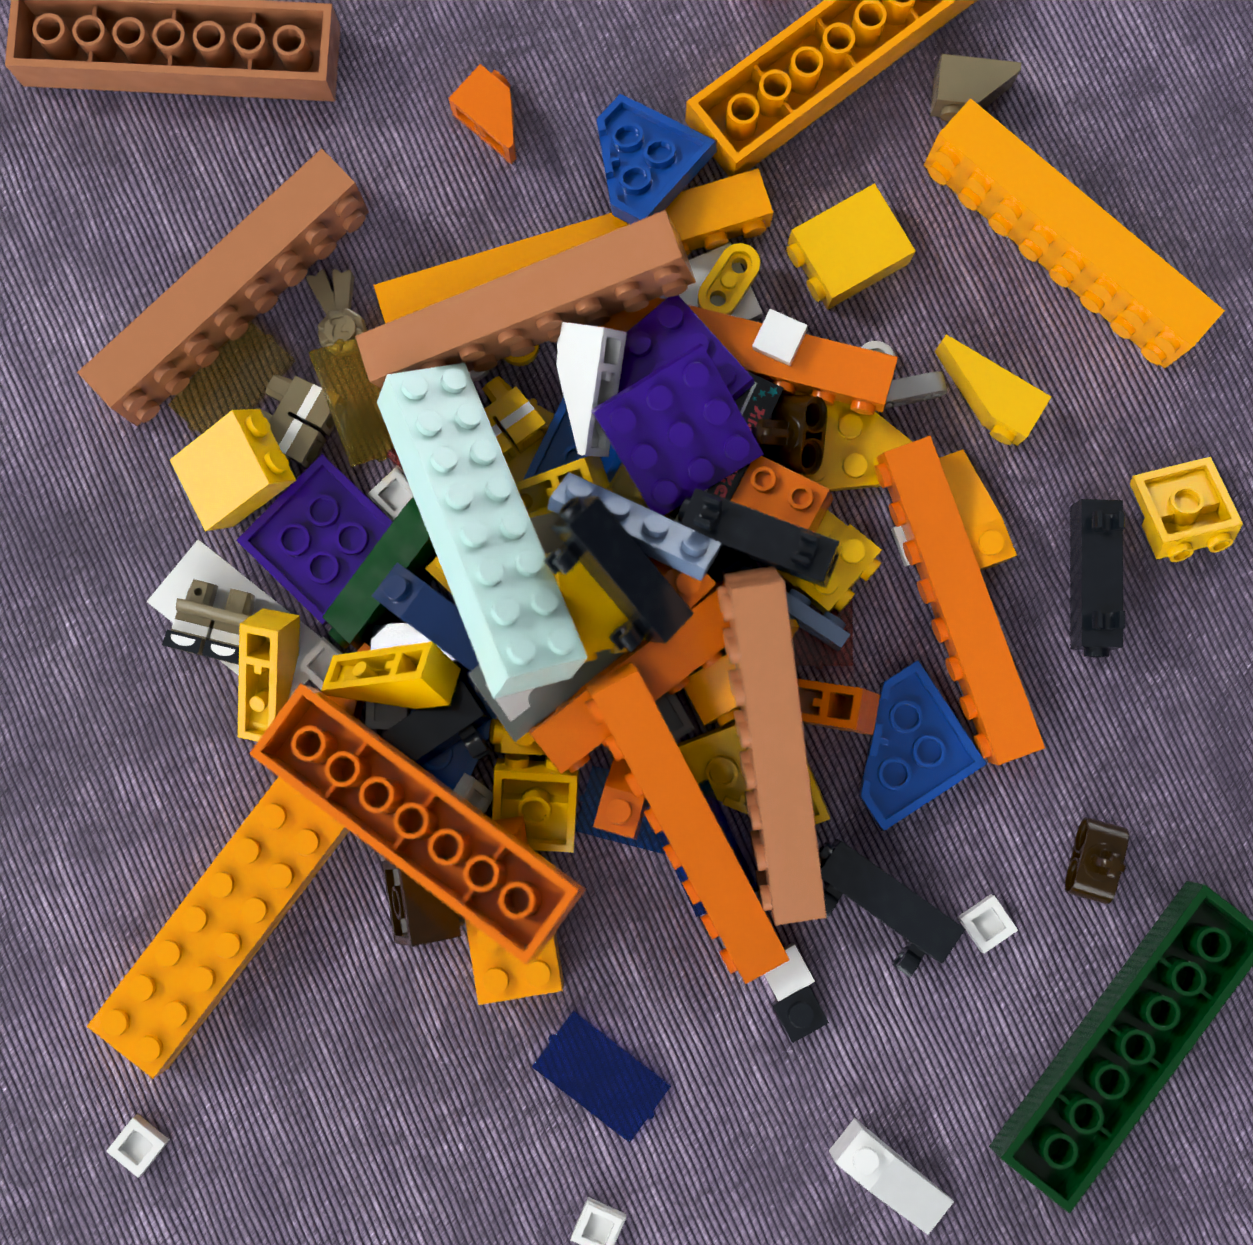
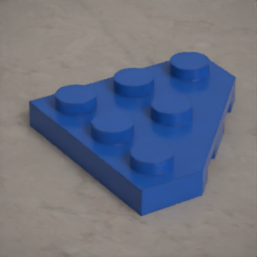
(647, 158)
(914, 748)

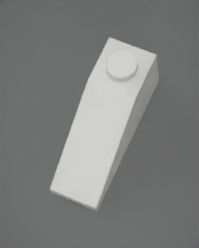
(589, 375)
(889, 1177)

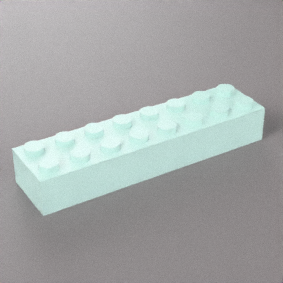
(480, 530)

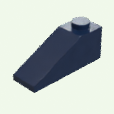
(427, 613)

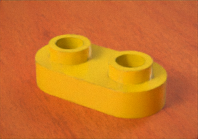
(728, 283)

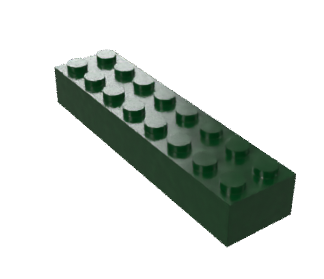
(1128, 1045)

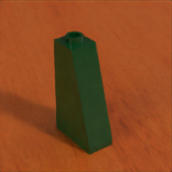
(355, 608)

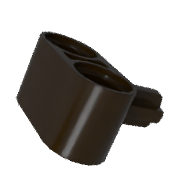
(795, 433)
(1097, 860)

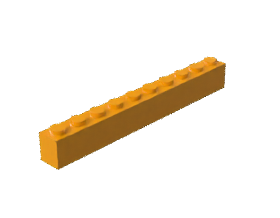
(701, 216)

